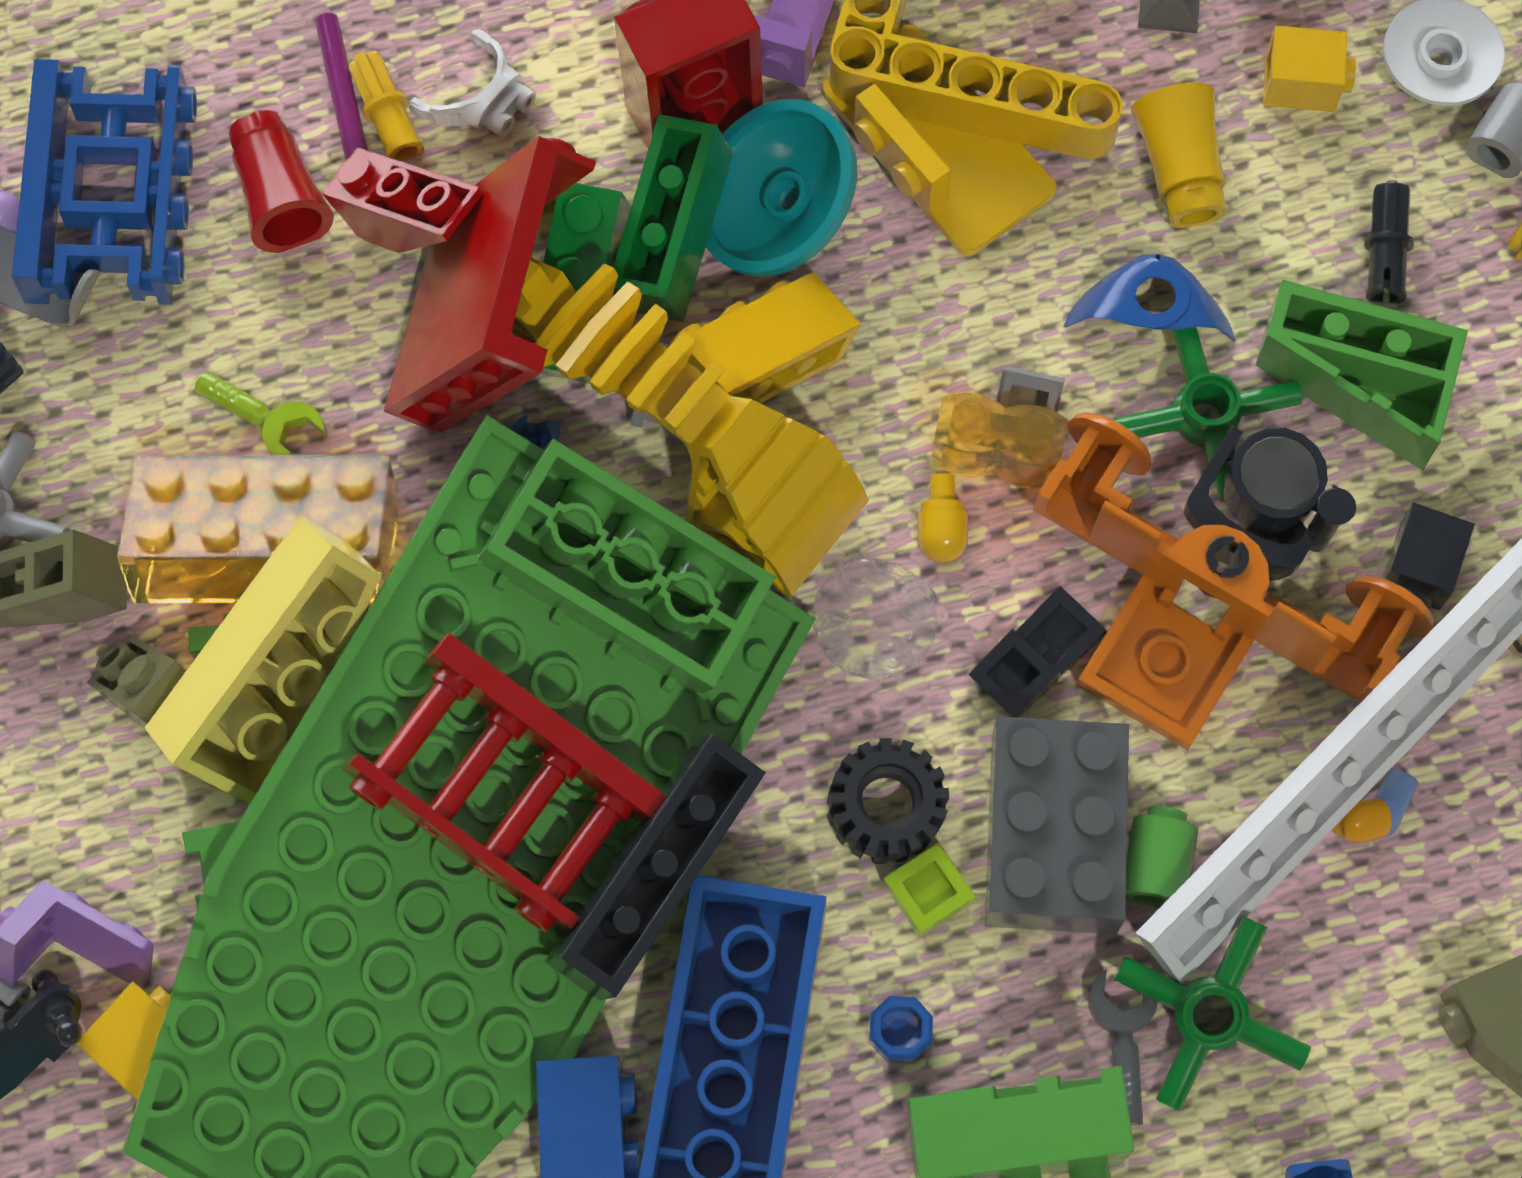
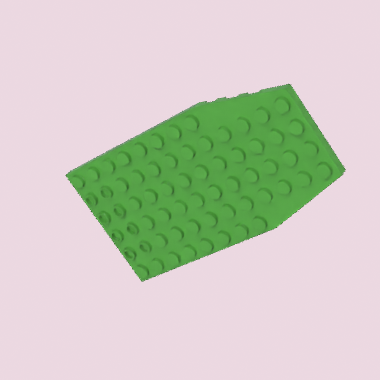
(348, 973)

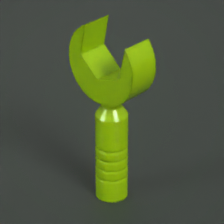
(275, 423)

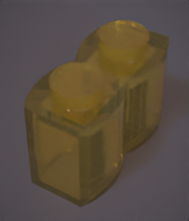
(985, 438)

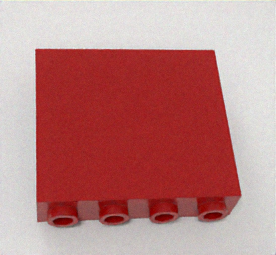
(462, 317)

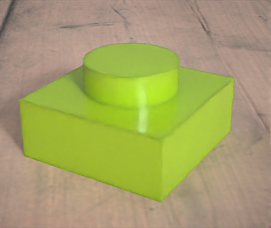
(929, 890)

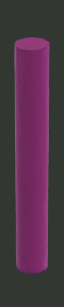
(340, 83)

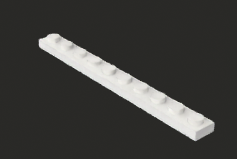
(1338, 772)

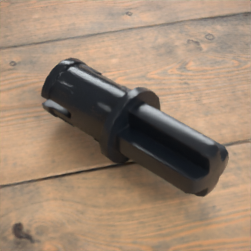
(1389, 241)

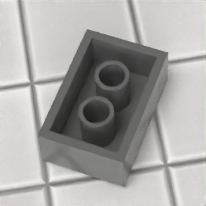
(1057, 825)

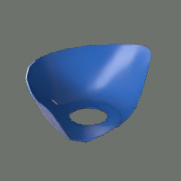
(1116, 298)

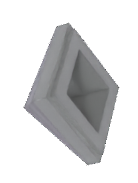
(1029, 388)

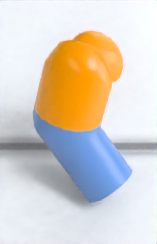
(1381, 815)

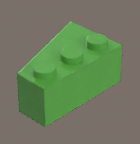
(1366, 365)
(1023, 1129)

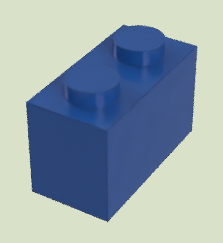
(584, 1118)

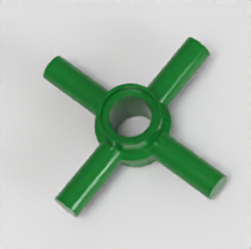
(1212, 390)
(1238, 1027)

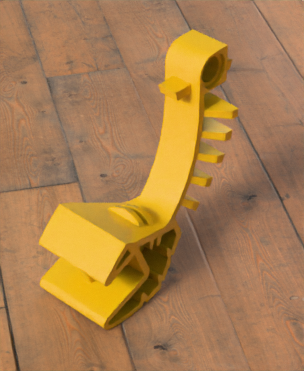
(755, 475)

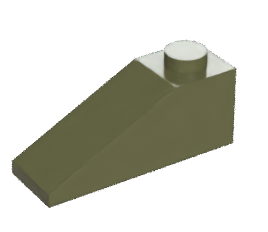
(60, 581)
(1488, 1019)

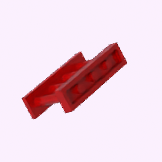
(511, 716)

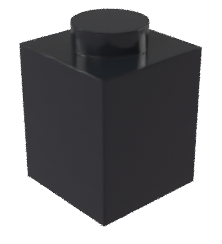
(1428, 554)

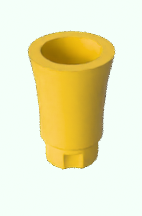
(1183, 151)

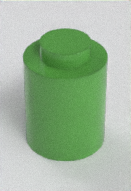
(1159, 855)

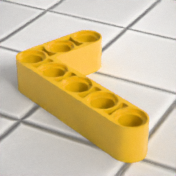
(955, 70)

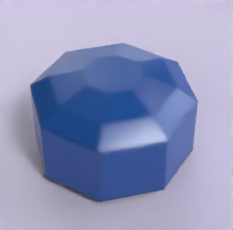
(901, 1029)

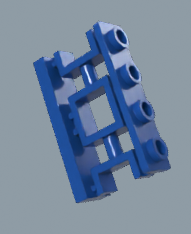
(57, 183)

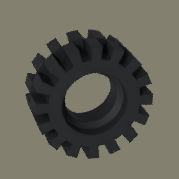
(896, 763)

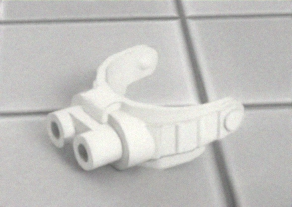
(490, 108)

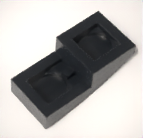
(1037, 653)

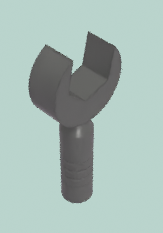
(1125, 1050)

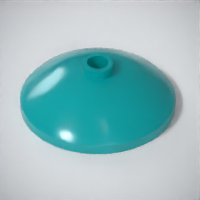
(782, 156)

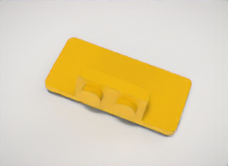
(960, 179)

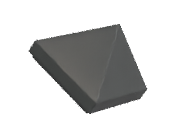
(1169, 15)

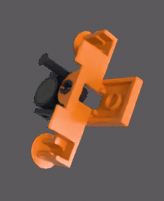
(1168, 663)

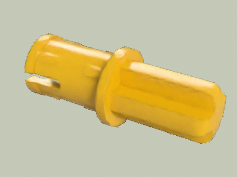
(385, 106)

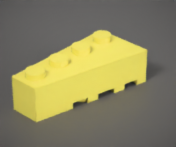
(265, 662)

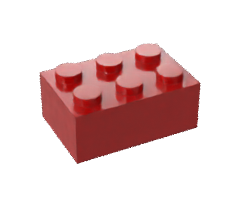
(689, 61)

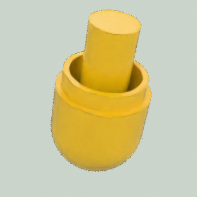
(942, 521)

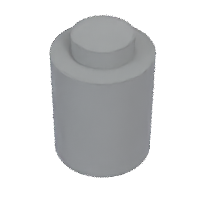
(1498, 137)

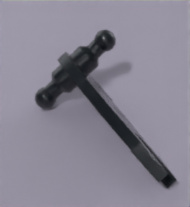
(39, 1030)

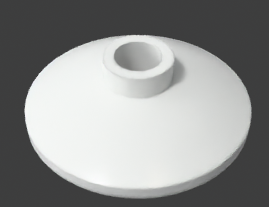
(1447, 29)

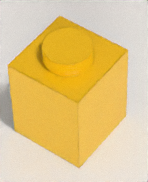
(1307, 69)

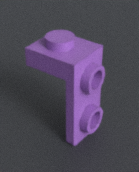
(792, 38)
(70, 921)

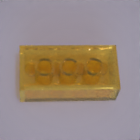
(212, 521)

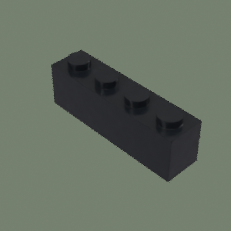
(655, 868)

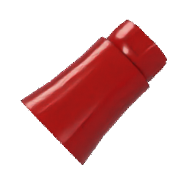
(276, 184)

